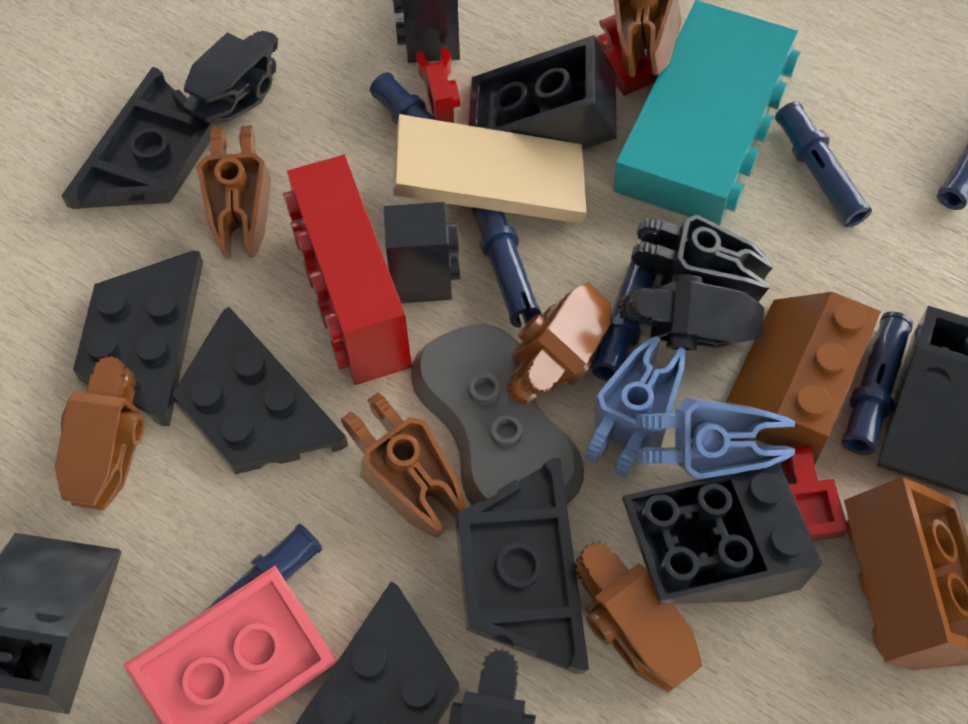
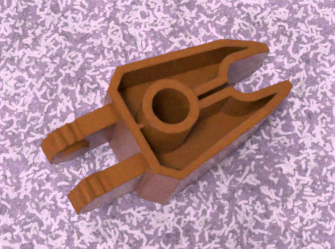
(649, 28)
(235, 191)
(559, 343)
(99, 437)
(405, 466)
(629, 617)

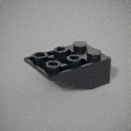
(930, 408)
(723, 538)
(49, 617)

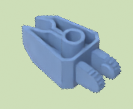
(632, 393)
(714, 438)

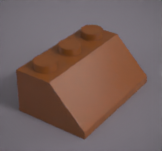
(804, 365)
(913, 572)

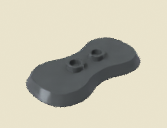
(498, 441)

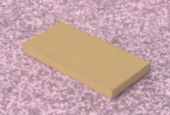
(489, 169)

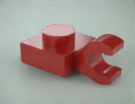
(610, 44)
(441, 93)
(816, 499)

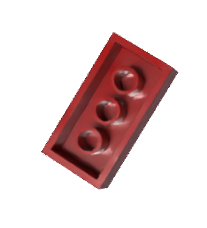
(347, 270)

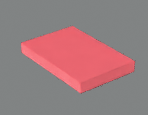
(232, 658)

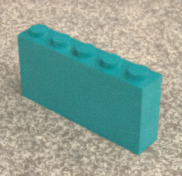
(707, 113)

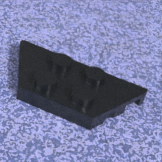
(143, 151)
(146, 326)
(250, 402)
(523, 570)
(386, 672)

